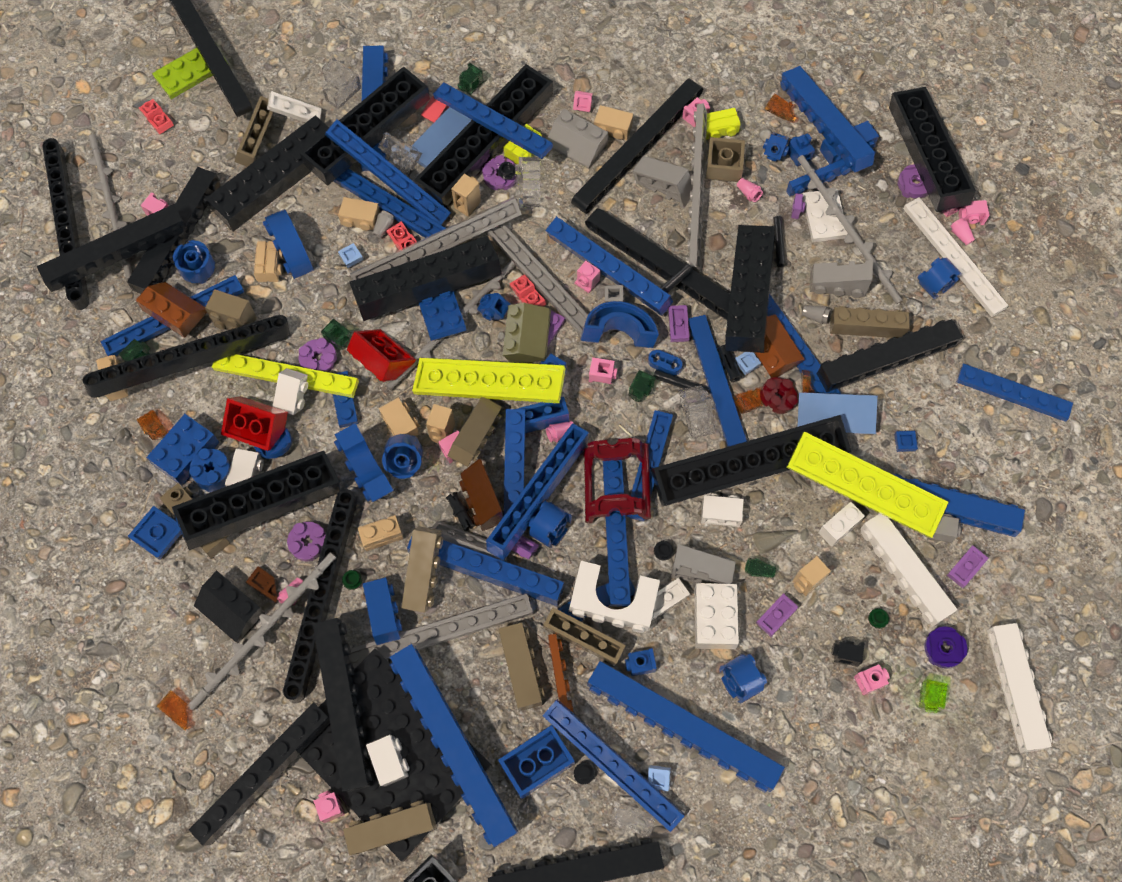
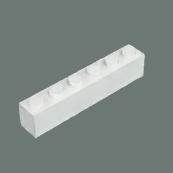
(908, 569)
(1019, 688)

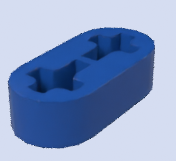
(665, 362)

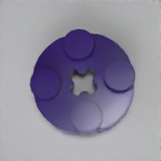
(953, 639)

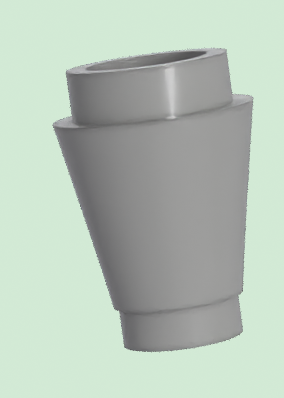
(382, 224)
(817, 313)

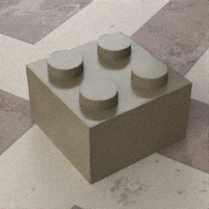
(725, 159)
(229, 310)

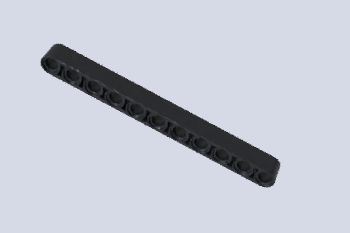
(212, 57)
(636, 147)
(64, 214)
(658, 261)
(185, 356)
(322, 603)

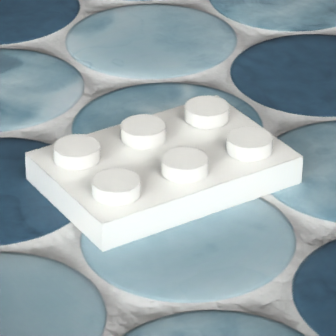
(822, 226)

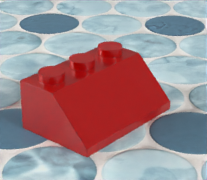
(380, 354)
(253, 422)

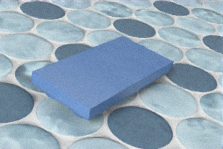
(440, 135)
(856, 411)

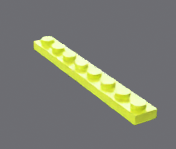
(270, 370)

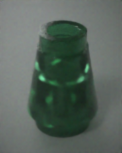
(759, 568)

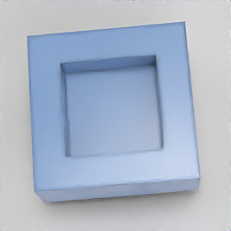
(350, 255)
(748, 362)
(659, 777)

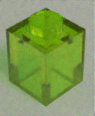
(933, 696)

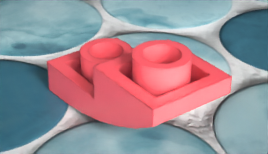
(434, 110)
(156, 116)
(400, 236)
(526, 291)

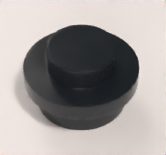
(506, 170)
(663, 550)
(584, 773)

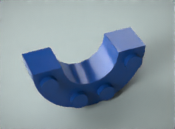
(288, 241)
(622, 317)
(362, 463)

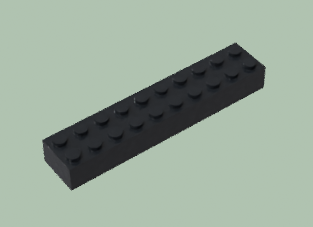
(478, 144)
(740, 462)

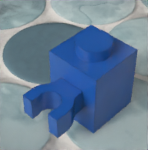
(801, 146)

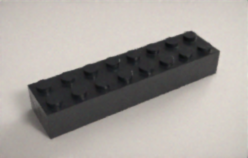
(369, 120)
(931, 149)
(265, 177)
(425, 278)
(750, 289)
(256, 499)

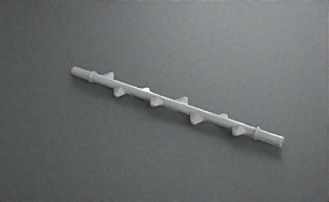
(110, 199)
(846, 220)
(470, 307)
(257, 638)

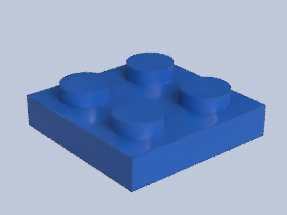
(156, 532)

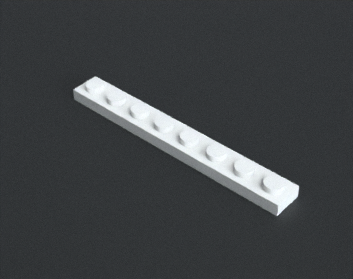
(949, 248)

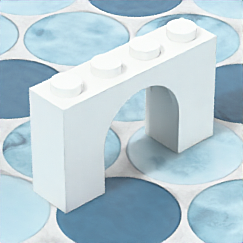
(586, 603)

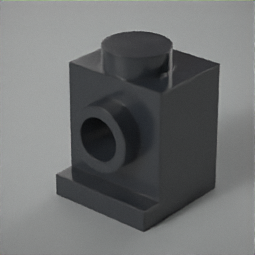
(848, 653)

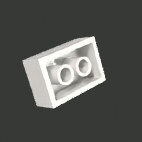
(716, 616)

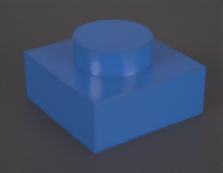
(905, 441)

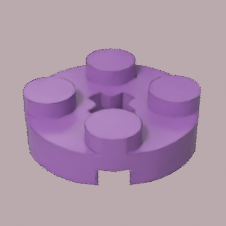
(490, 174)
(906, 183)
(317, 346)
(299, 533)

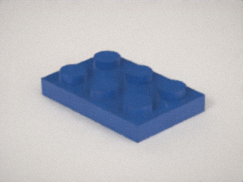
(442, 315)

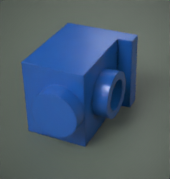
(649, 662)

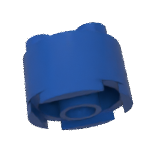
(194, 262)
(939, 277)
(400, 446)
(210, 469)
(549, 524)
(742, 678)

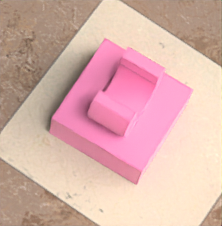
(582, 101)

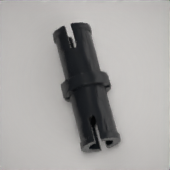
(729, 363)
(460, 511)

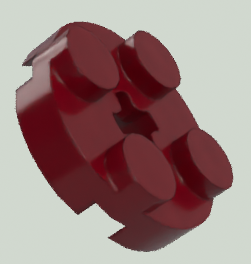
(785, 389)

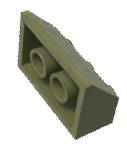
(526, 333)

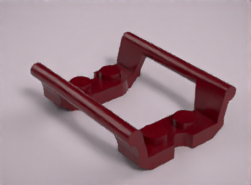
(621, 502)

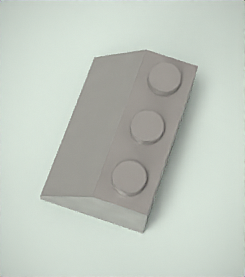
(577, 138)

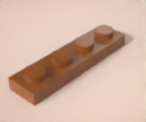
(559, 667)

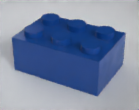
(179, 447)
(536, 762)

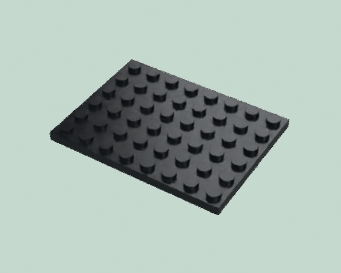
(385, 713)

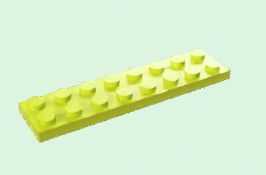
(489, 380)
(867, 485)

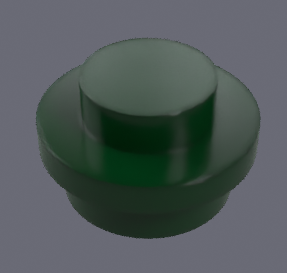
(352, 579)
(878, 618)

